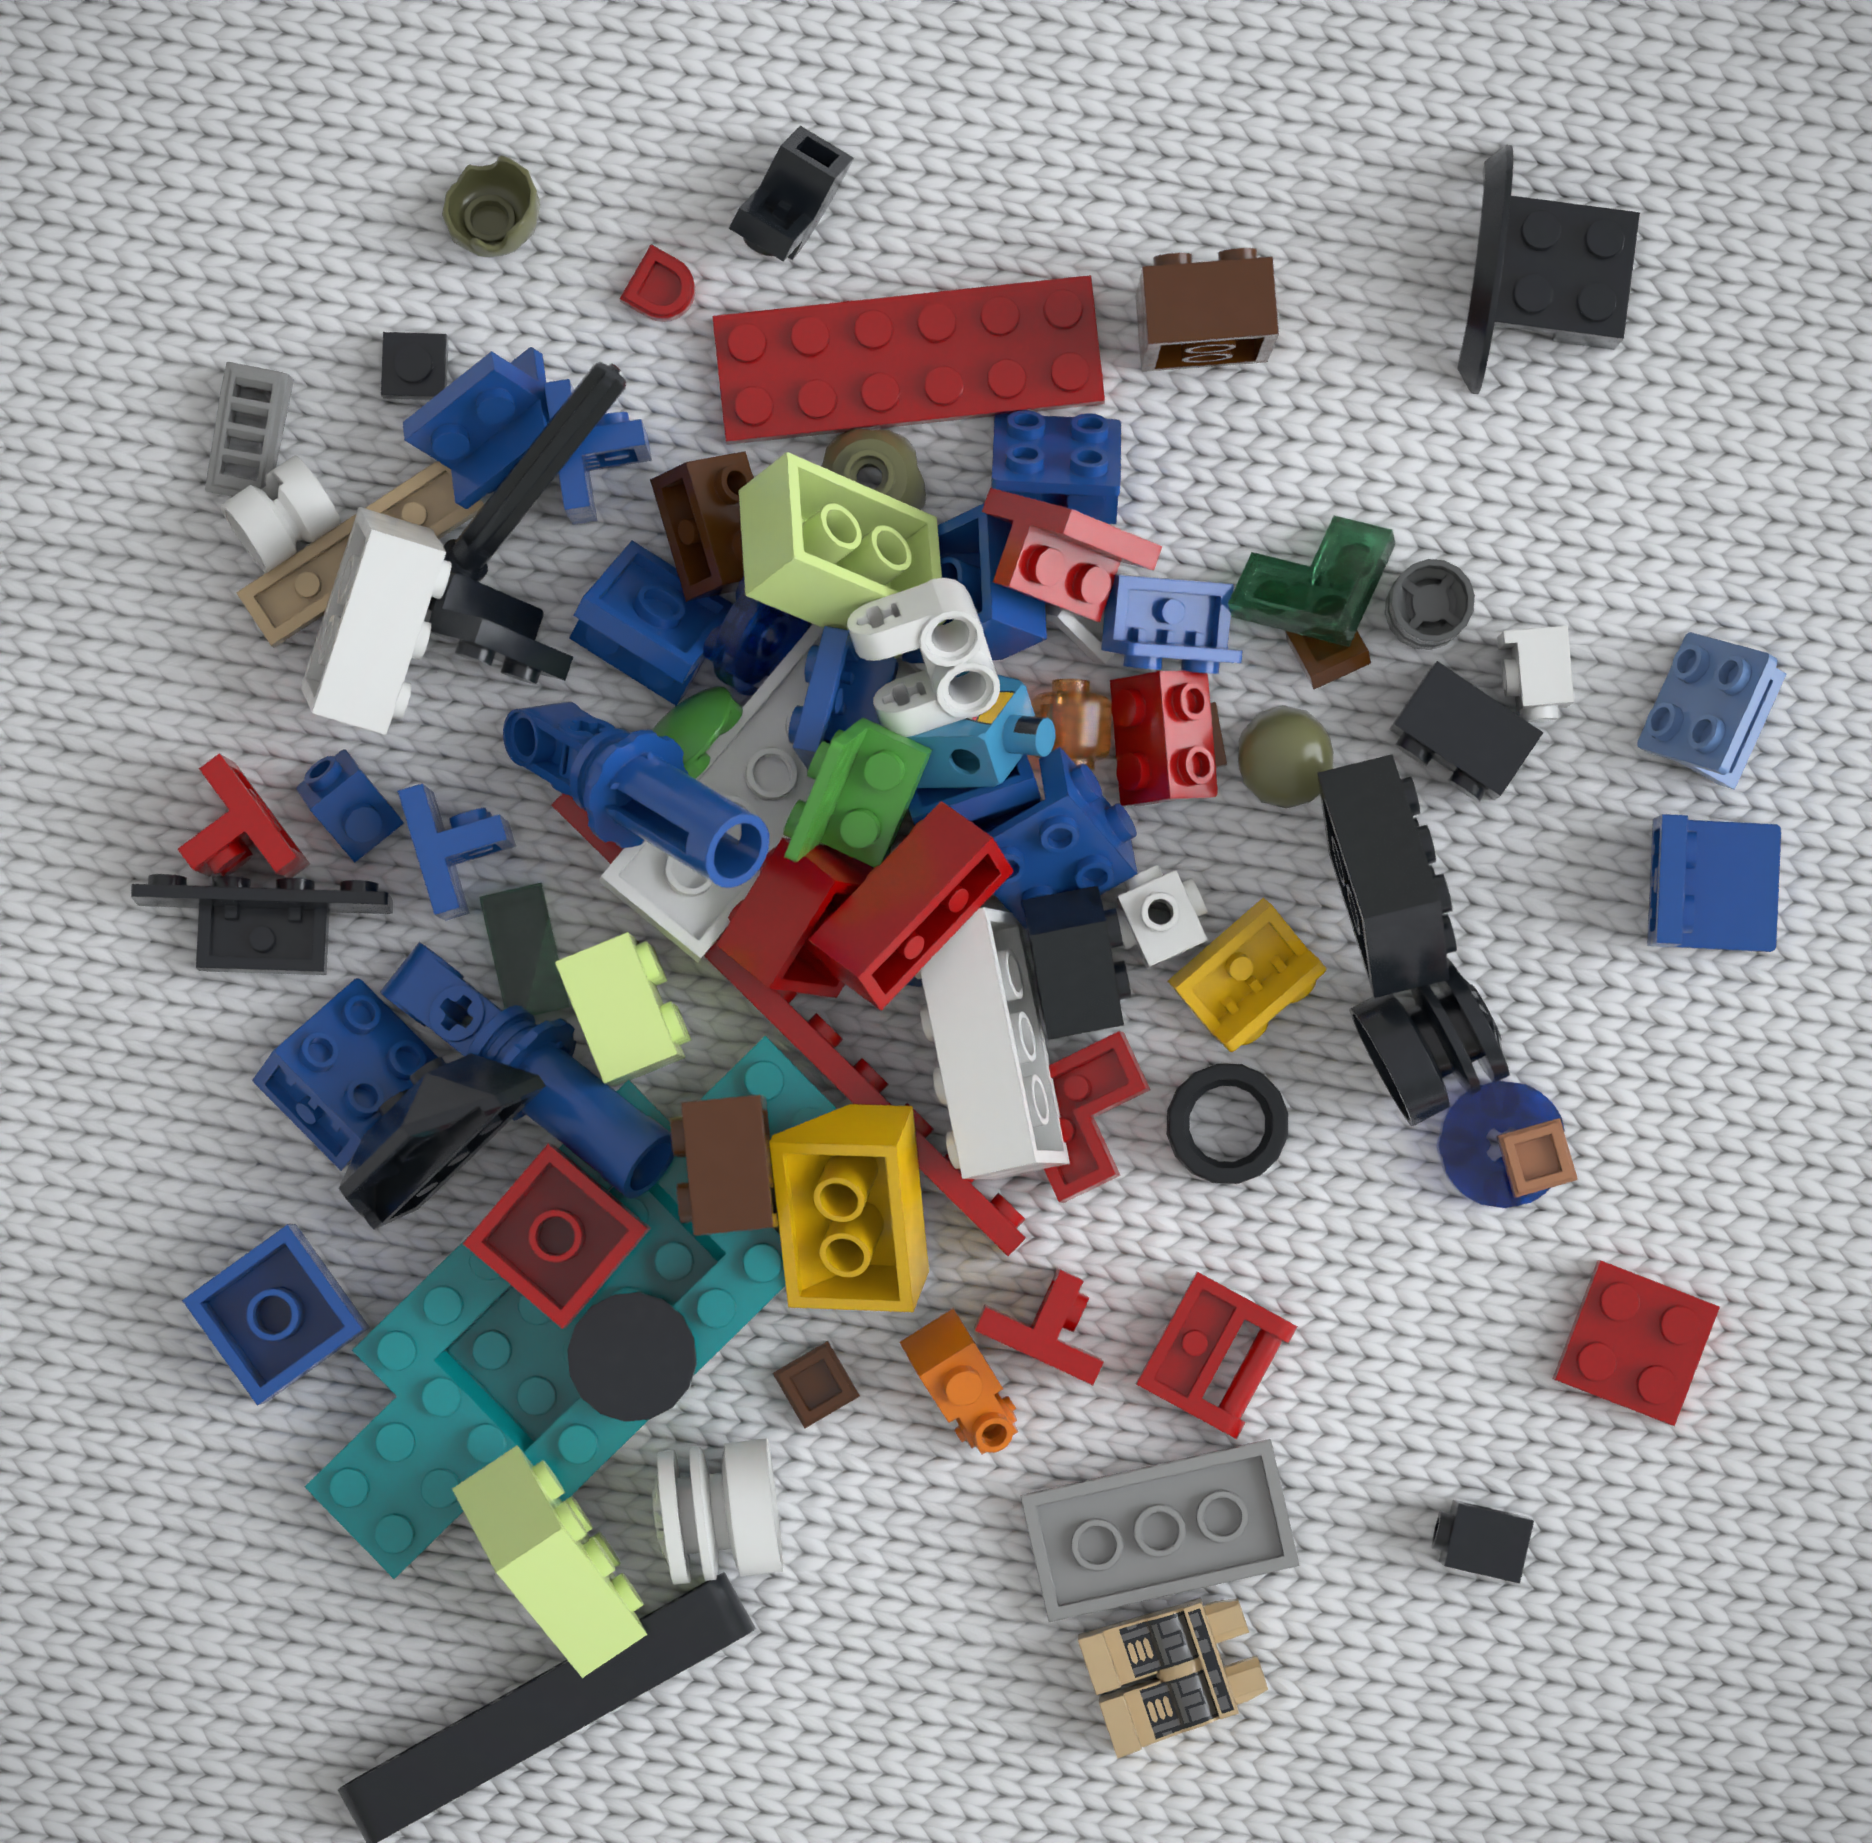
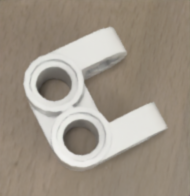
(910, 622)

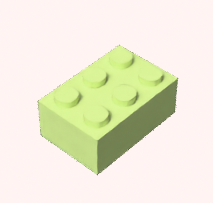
(830, 543)
(622, 1009)
(551, 1560)

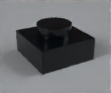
(414, 365)

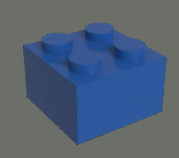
(276, 1314)

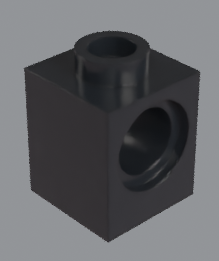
(1483, 1540)

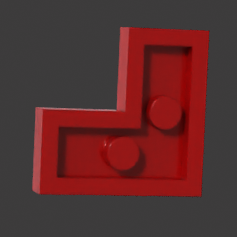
(1085, 1088)

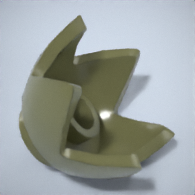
(884, 451)

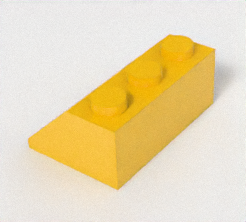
(851, 1210)

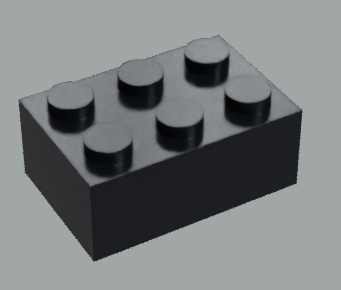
(1387, 876)

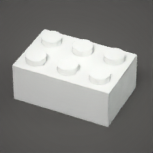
(375, 622)

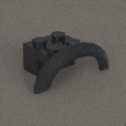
(1545, 270)

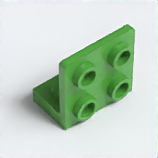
(858, 793)

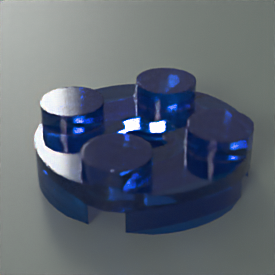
(751, 642)
(1464, 1142)

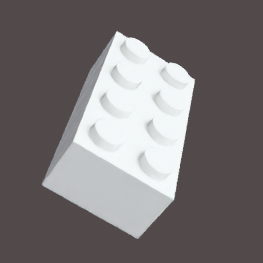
(991, 1051)

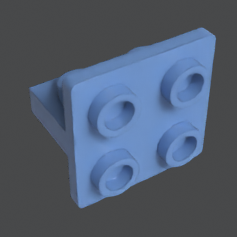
(1712, 707)

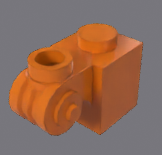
(962, 1383)

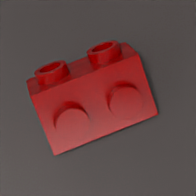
(1163, 737)

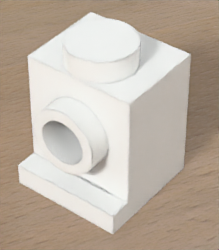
(1538, 671)

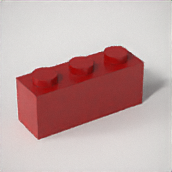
(911, 905)

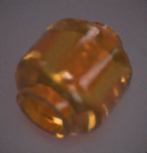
(1079, 720)

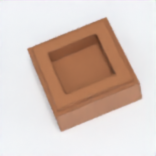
(1537, 1157)

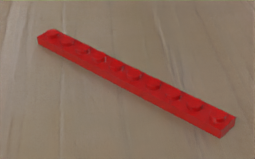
(857, 1082)

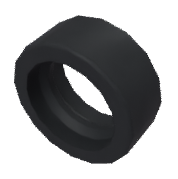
(1223, 1171)

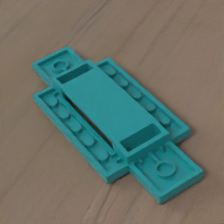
(511, 1368)

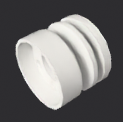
(718, 1511)

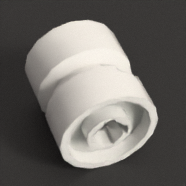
(280, 513)

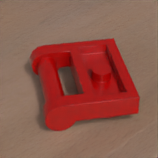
(1197, 1344)

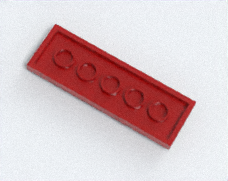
(908, 359)

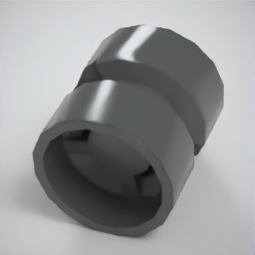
(1429, 604)

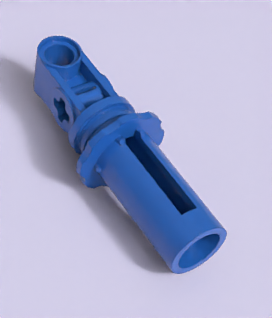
(637, 790)
(574, 1106)

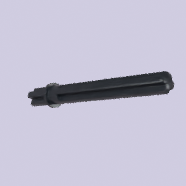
(534, 472)

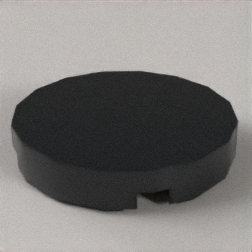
(632, 1356)

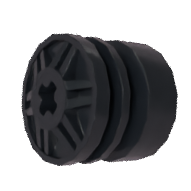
(1430, 1042)

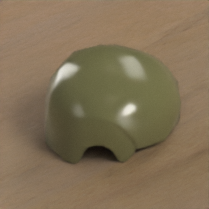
(492, 208)
(1283, 755)

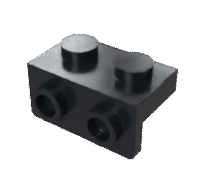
(496, 627)

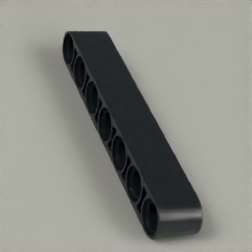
(542, 1712)

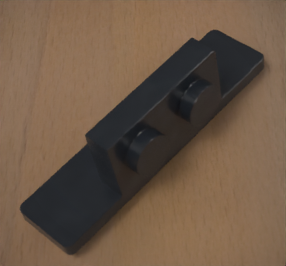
(262, 927)

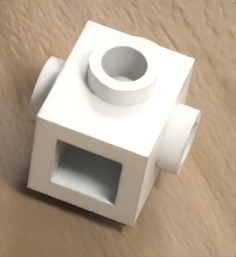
(1165, 941)

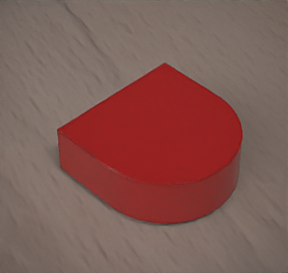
(660, 287)

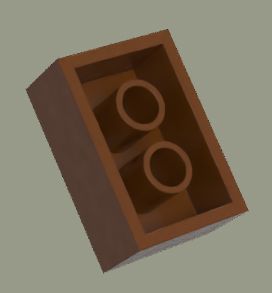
(1206, 311)
(726, 1165)

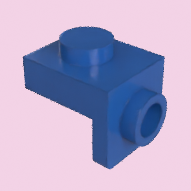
(348, 804)

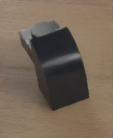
(792, 195)

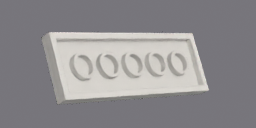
(753, 769)

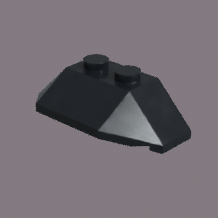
(432, 1133)

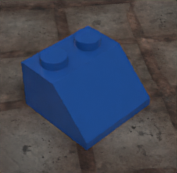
(971, 554)

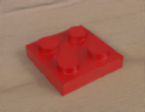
(1636, 1342)

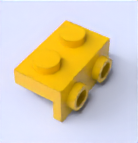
(1247, 976)

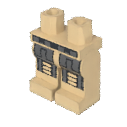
(1190, 1674)

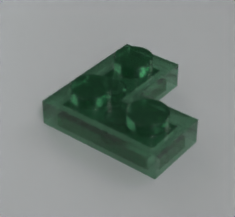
(1321, 598)

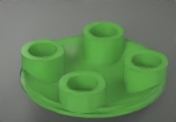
(698, 723)

